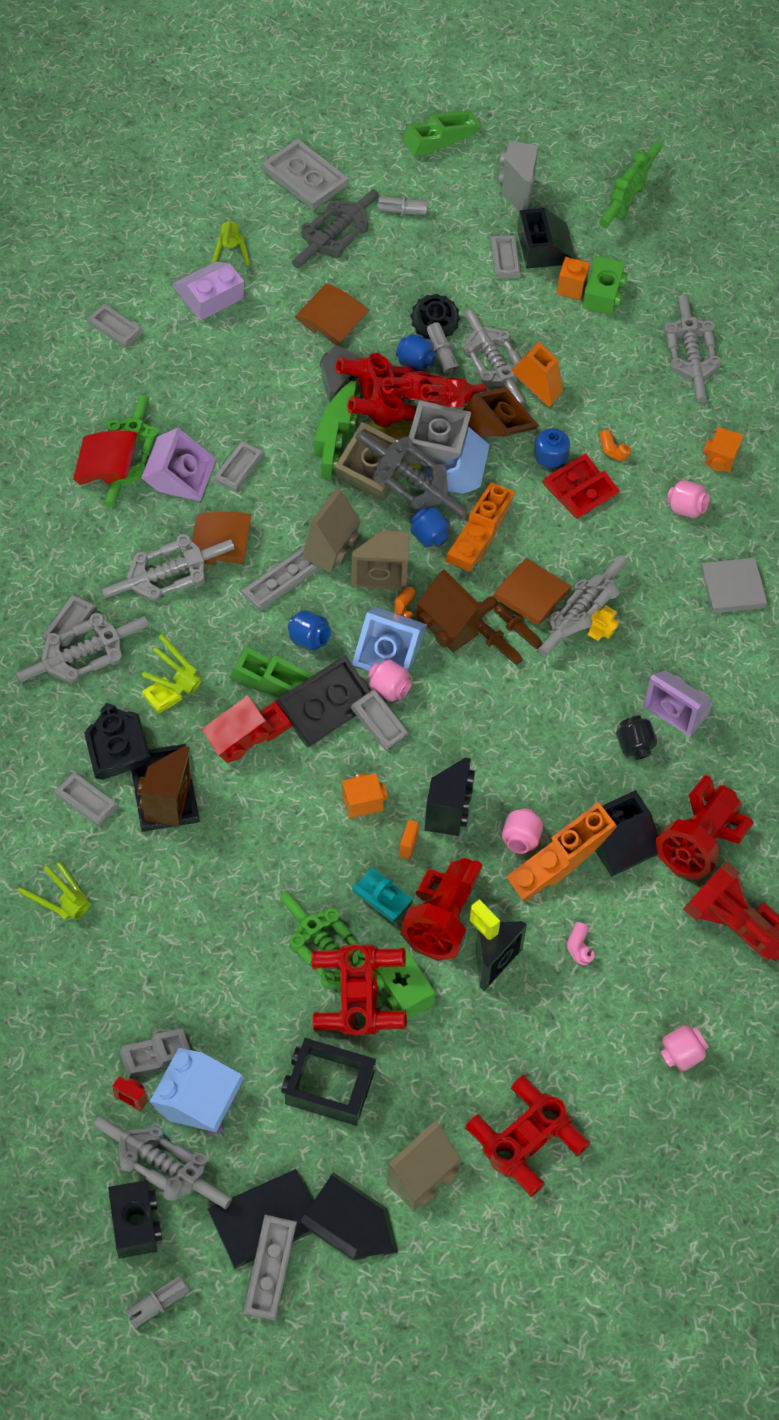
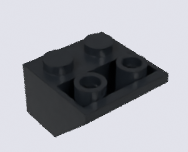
(543, 238)
(450, 799)
(632, 839)

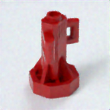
(691, 844)
(724, 903)
(435, 925)

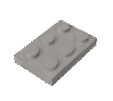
(305, 174)

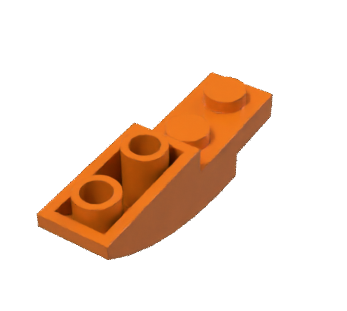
(481, 527)
(564, 854)

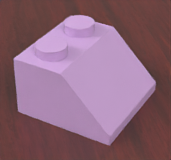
(211, 289)
(178, 466)
(677, 702)

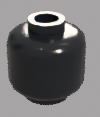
(636, 737)

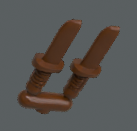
(513, 622)

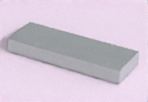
(279, 580)
(269, 1268)

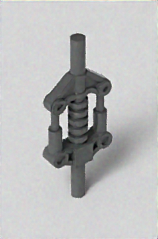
(323, 241)
(390, 459)

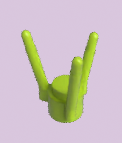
(229, 238)
(186, 676)
(73, 900)

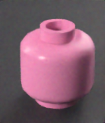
(688, 499)
(390, 680)
(522, 831)
(684, 1048)

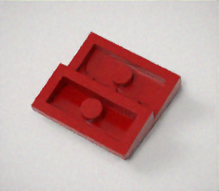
(105, 456)
(580, 486)

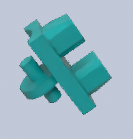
(382, 895)

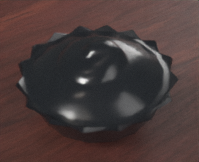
(432, 310)

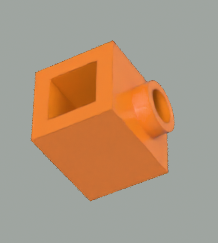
(573, 278)
(722, 450)
(363, 795)

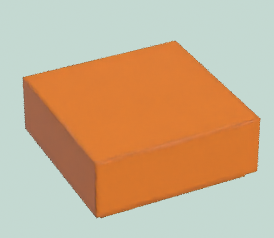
(409, 840)

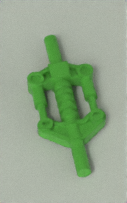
(628, 185)
(144, 433)
(314, 928)

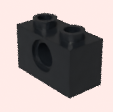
(125, 1202)

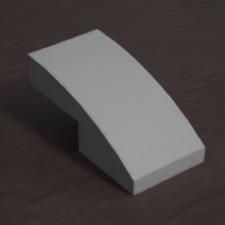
(152, 1054)

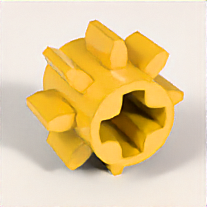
(603, 623)

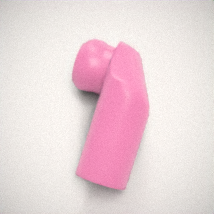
(577, 947)

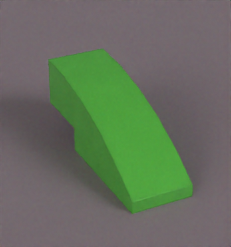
(440, 131)
(266, 674)

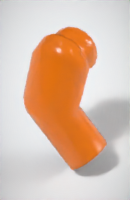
(618, 453)
(403, 600)

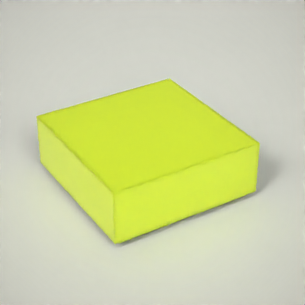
(161, 697)
(484, 920)

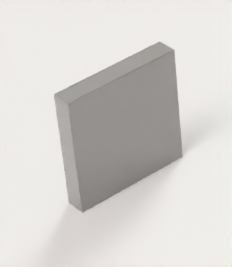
(733, 585)

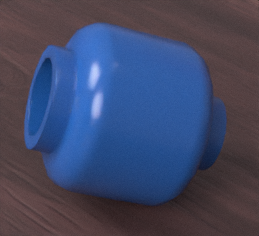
(415, 352)
(552, 448)
(430, 527)
(309, 630)

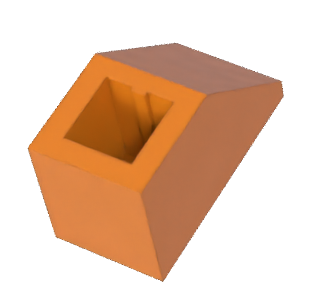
(540, 373)

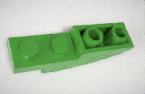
(332, 428)

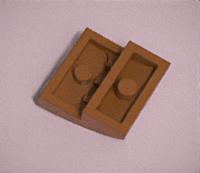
(332, 313)
(219, 527)
(532, 591)

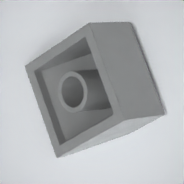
(518, 173)
(438, 432)

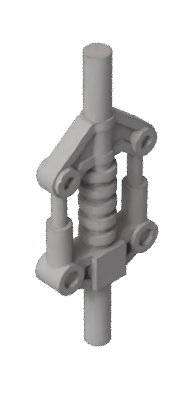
(689, 329)
(486, 339)
(140, 580)
(582, 605)
(107, 637)
(182, 1179)

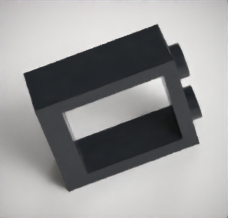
(322, 1106)

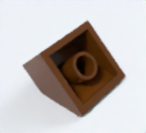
(498, 414)
(449, 612)
(166, 788)

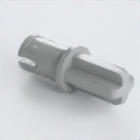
(403, 206)
(442, 348)
(158, 1301)

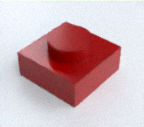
(277, 720)
(130, 1092)

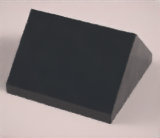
(499, 952)

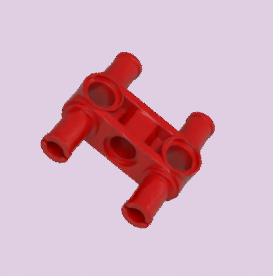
(433, 388)
(379, 406)
(359, 989)
(527, 1135)

